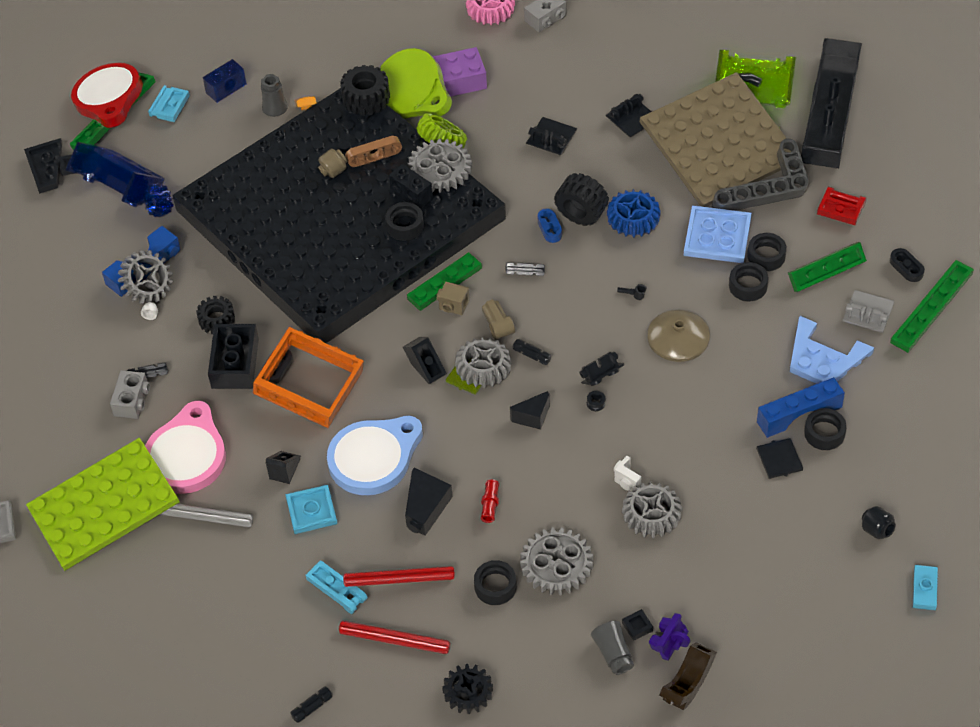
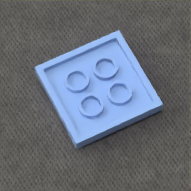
(717, 234)

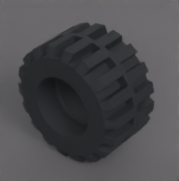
(365, 90)
(581, 199)

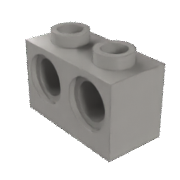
(129, 394)

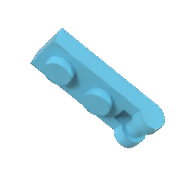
(332, 585)

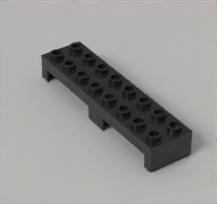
(831, 103)

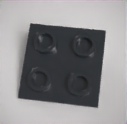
(628, 115)
(551, 135)

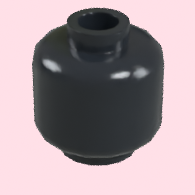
(878, 522)

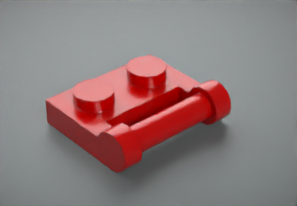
(841, 206)

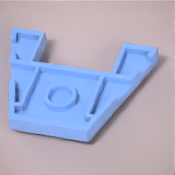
(820, 362)

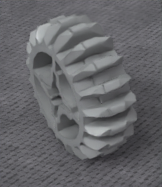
(131, 263)
(483, 368)
(654, 516)

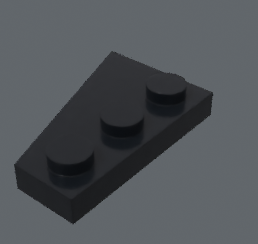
(45, 164)

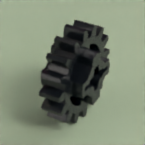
(460, 695)

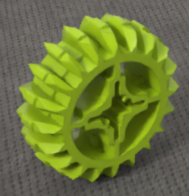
(435, 127)

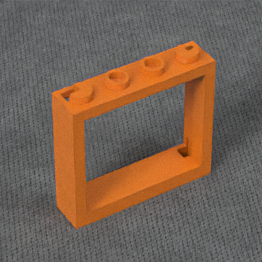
(294, 402)

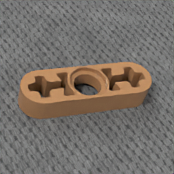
(356, 157)

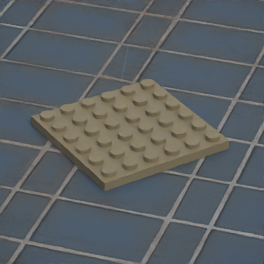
(716, 138)

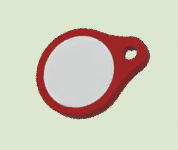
(107, 93)

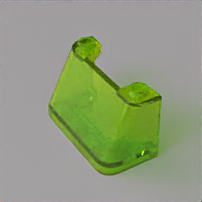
(776, 76)

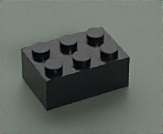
(233, 356)

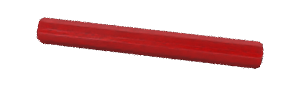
(398, 576)
(394, 637)

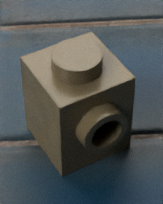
(453, 298)

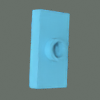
(925, 587)

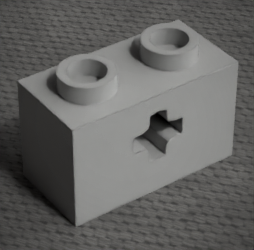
(544, 13)

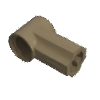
(499, 323)

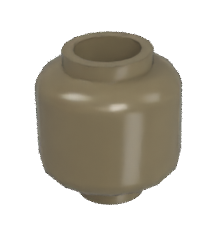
(332, 163)

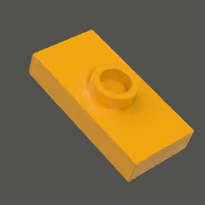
(305, 102)

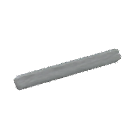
(210, 515)

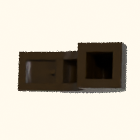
(689, 677)

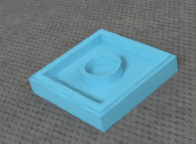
(311, 509)

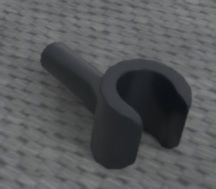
(638, 292)

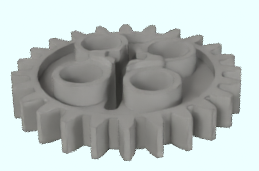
(441, 164)
(556, 561)

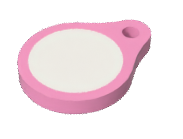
(188, 449)

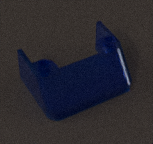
(113, 170)

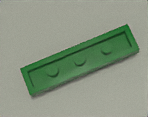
(827, 266)
(454, 273)

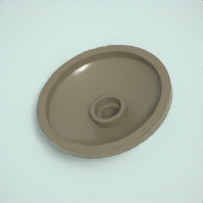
(678, 335)

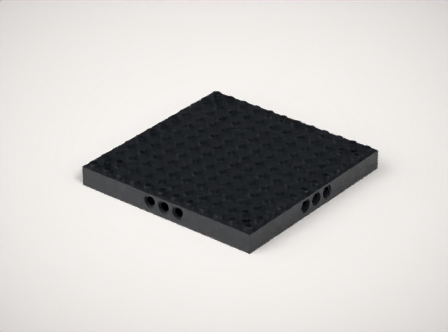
(323, 240)

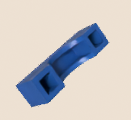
(160, 242)
(779, 414)

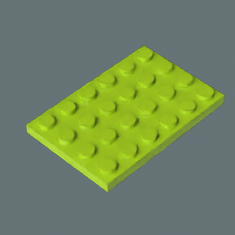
(102, 503)

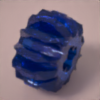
(158, 200)

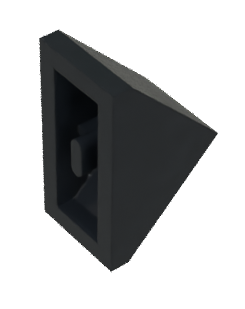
(531, 411)
(282, 466)

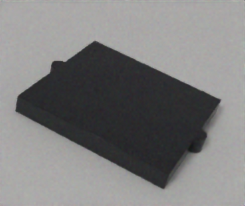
(779, 458)

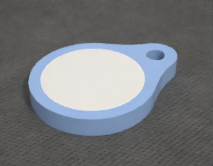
(373, 454)

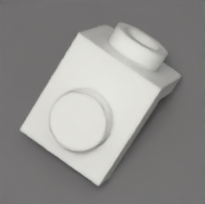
(625, 476)

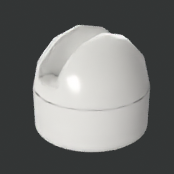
(149, 311)

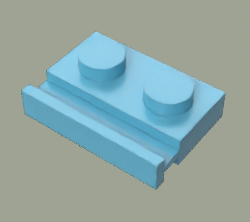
(169, 103)

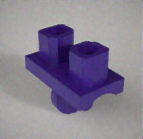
(673, 636)

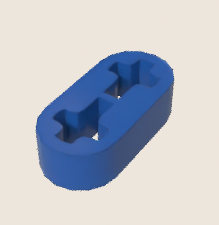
(547, 226)

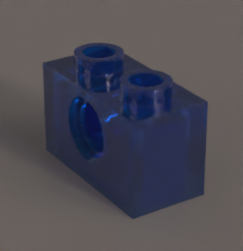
(224, 80)

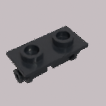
(608, 366)

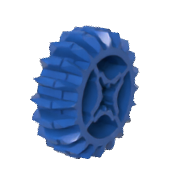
(633, 213)

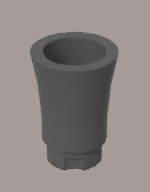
(272, 96)
(613, 646)

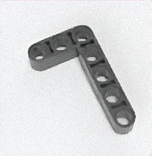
(768, 186)

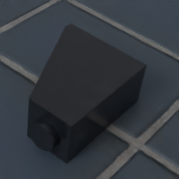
(425, 501)

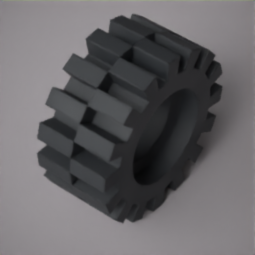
(212, 306)

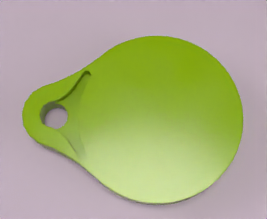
(416, 84)

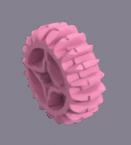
(490, 10)

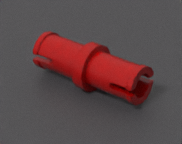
(490, 501)

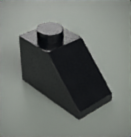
(424, 359)

